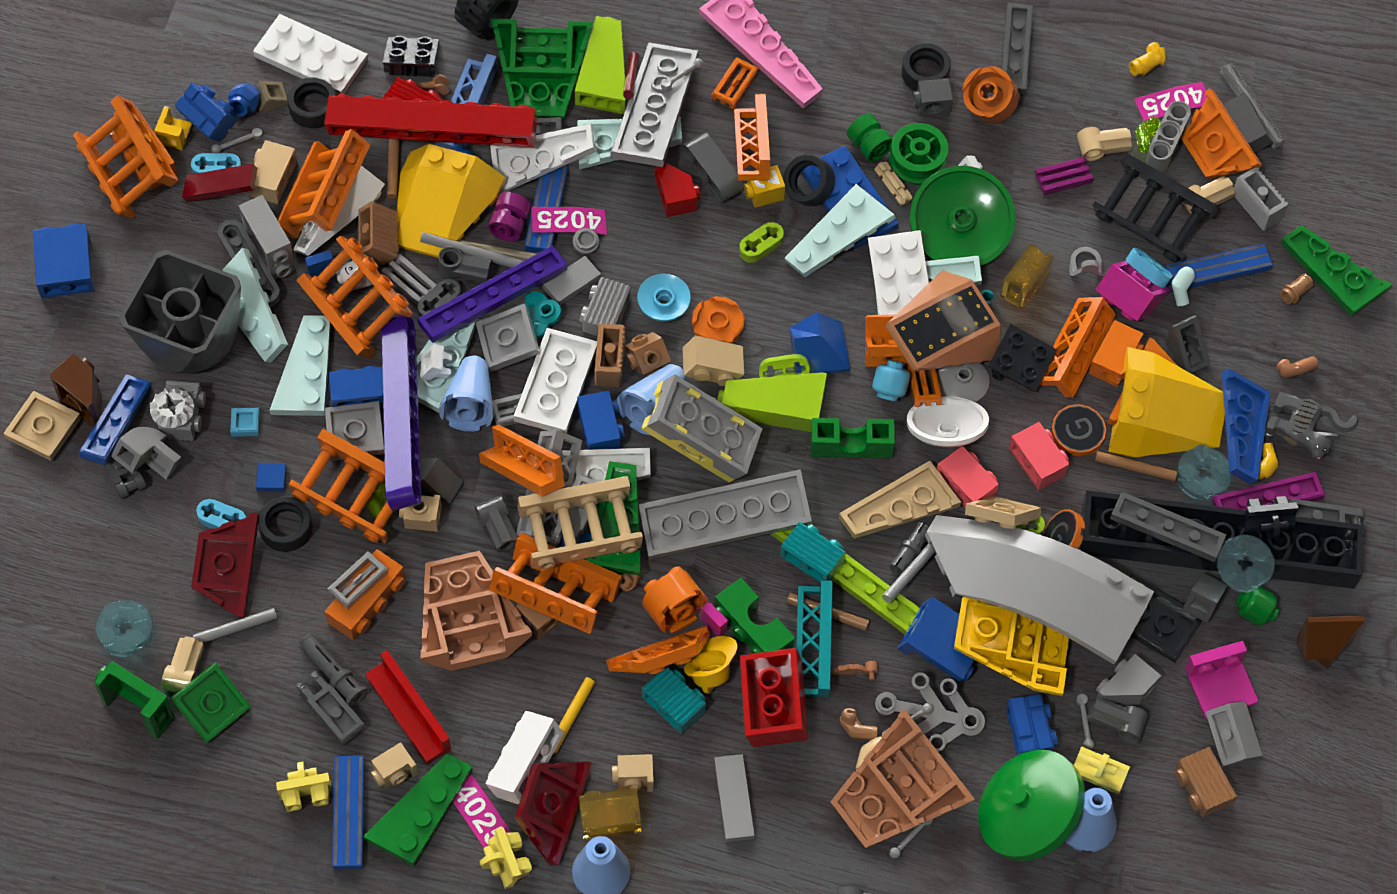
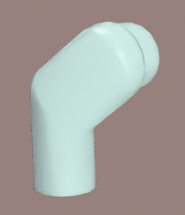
(1180, 285)

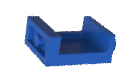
(62, 260)
(933, 638)

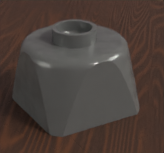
(183, 313)

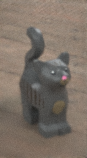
(1304, 417)

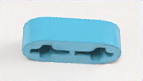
(214, 161)
(1148, 267)
(222, 510)

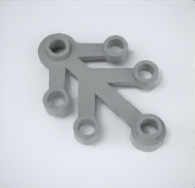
(939, 713)

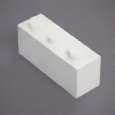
(530, 744)

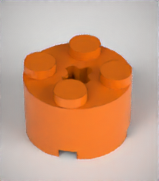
(994, 108)
(673, 600)

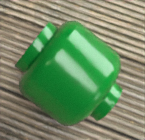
(1257, 606)

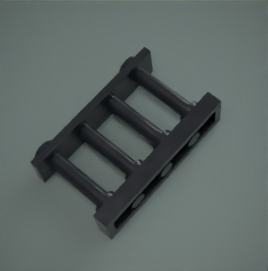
(1177, 195)

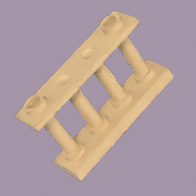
(588, 497)

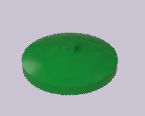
(963, 215)
(1031, 805)

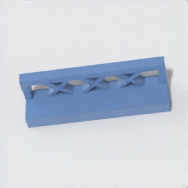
(480, 86)

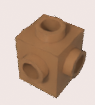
(647, 353)

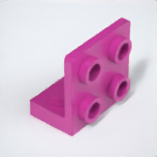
(1220, 677)

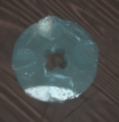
(1203, 458)
(1235, 550)
(122, 612)

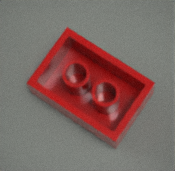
(773, 697)

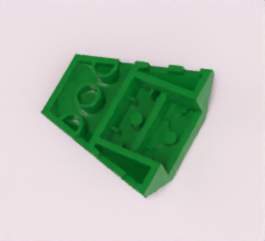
(541, 63)

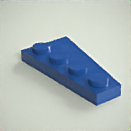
(1245, 420)

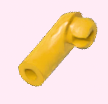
(1269, 463)

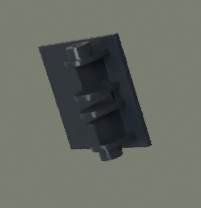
(410, 52)
(1021, 358)

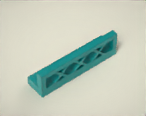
(824, 635)

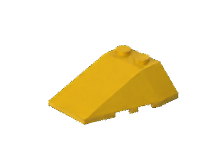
(442, 195)
(1164, 409)
(1013, 645)

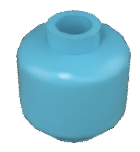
(891, 380)

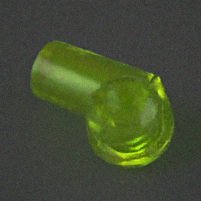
(1145, 132)
(376, 500)

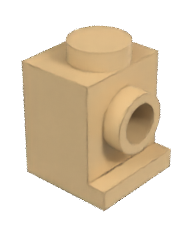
(426, 518)
(393, 767)
(634, 772)

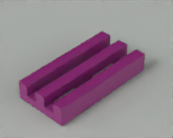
(1061, 172)

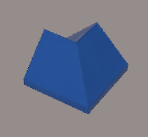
(821, 342)

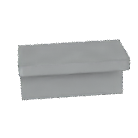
(1233, 733)

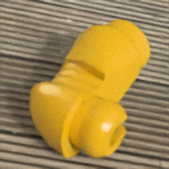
(1144, 64)

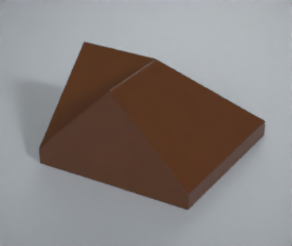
(1327, 637)

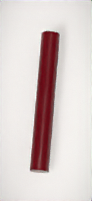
(631, 75)

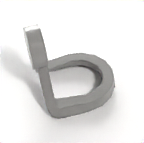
(1092, 266)

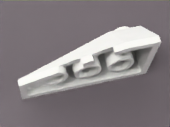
(364, 190)

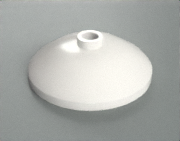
(950, 424)

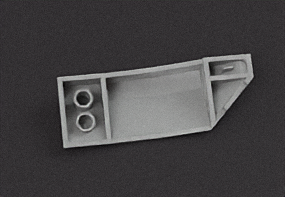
(1040, 581)

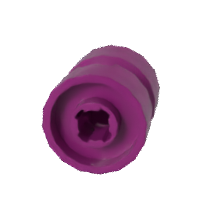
(509, 216)

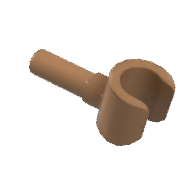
(438, 83)

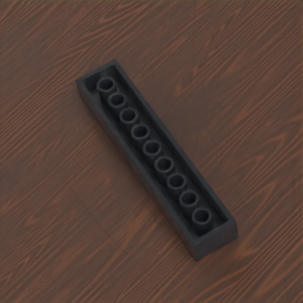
(1309, 553)

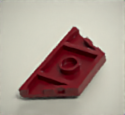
(226, 563)
(551, 804)

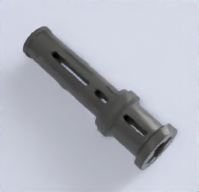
(340, 678)

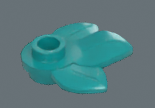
(538, 305)

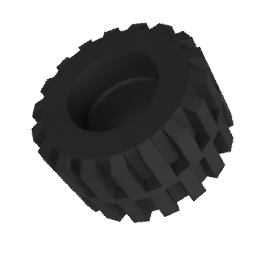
(477, 14)

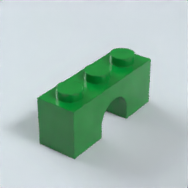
(869, 441)
(736, 605)

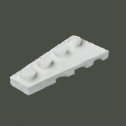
(549, 153)
(594, 463)

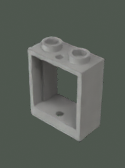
(267, 236)

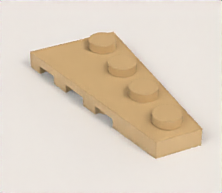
(902, 501)

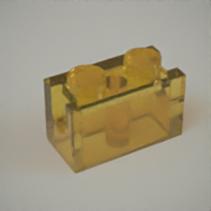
(1027, 275)
(610, 812)

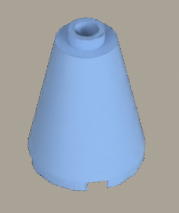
(469, 396)
(639, 399)
(1097, 822)
(601, 868)

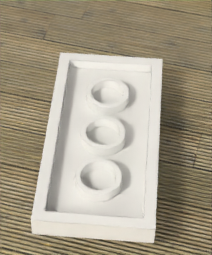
(310, 54)
(897, 269)
(555, 381)

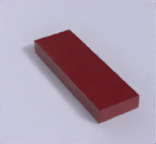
(219, 182)

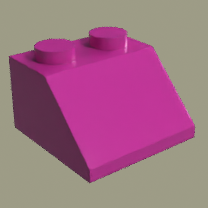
(1130, 291)

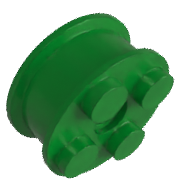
(918, 152)

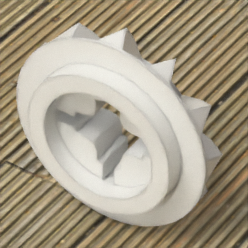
(165, 417)

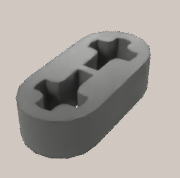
(436, 297)

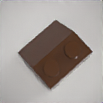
(78, 388)

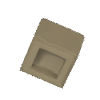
(271, 95)

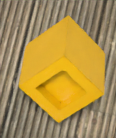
(172, 131)

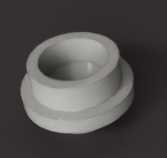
(585, 241)

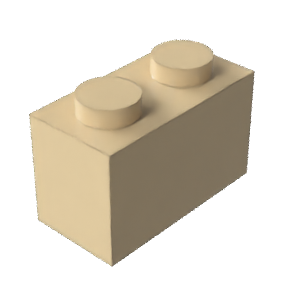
(274, 171)
(712, 360)

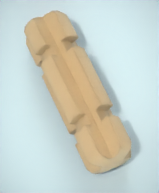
(893, 183)

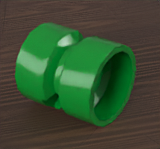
(868, 135)

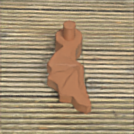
(870, 668)

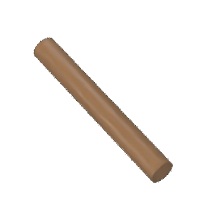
(392, 175)
(1136, 466)
(837, 614)

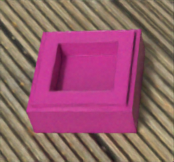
(714, 619)

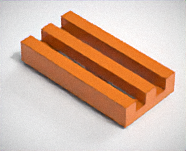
(717, 93)
(925, 398)

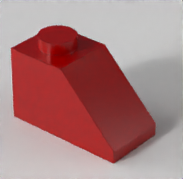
(676, 190)

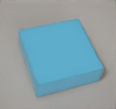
(244, 422)

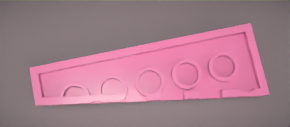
(757, 41)

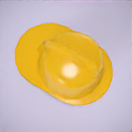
(712, 664)

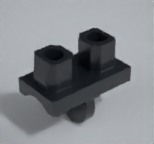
(1272, 517)

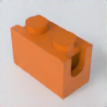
(1111, 354)

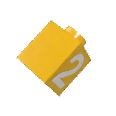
(766, 191)

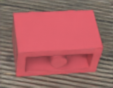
(1039, 455)
(967, 476)

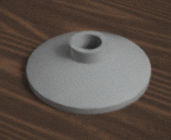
(971, 388)

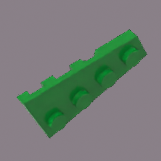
(1340, 277)
(618, 561)
(415, 817)

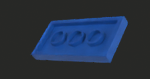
(847, 174)

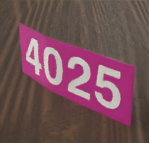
(1157, 103)
(568, 219)
(478, 811)

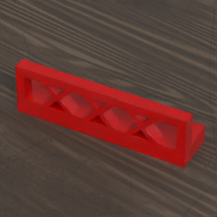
(408, 709)

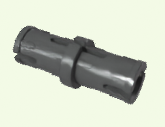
(910, 549)

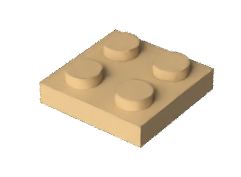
(42, 425)
(1004, 511)

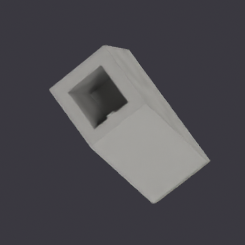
(1130, 684)

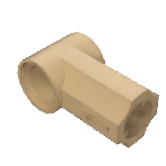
(1097, 143)
(1215, 191)
(183, 665)

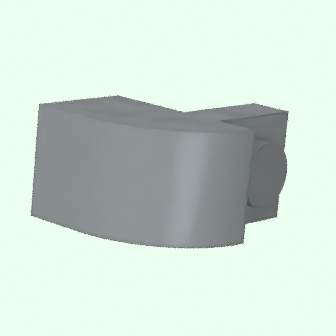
(146, 446)

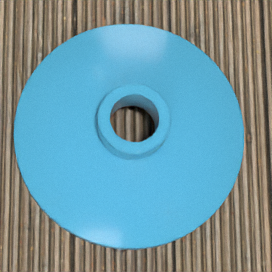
(661, 288)

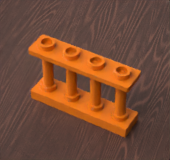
(147, 153)
(323, 184)
(330, 304)
(354, 459)
(576, 573)

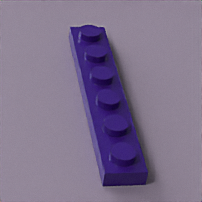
(492, 294)

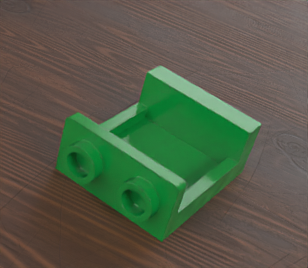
(154, 704)

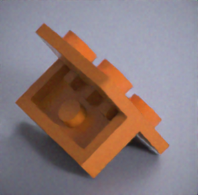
(879, 343)

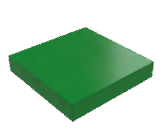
(210, 702)

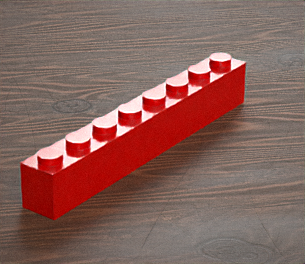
(432, 120)

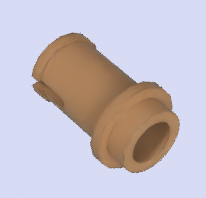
(1292, 292)

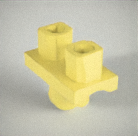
(1101, 770)
(304, 783)
(502, 860)

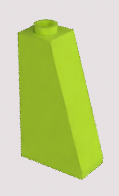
(602, 70)
(777, 400)

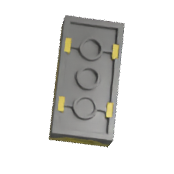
(702, 429)

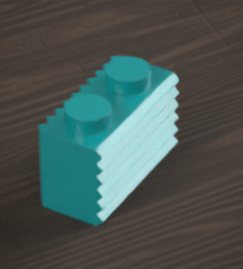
(812, 552)
(674, 699)

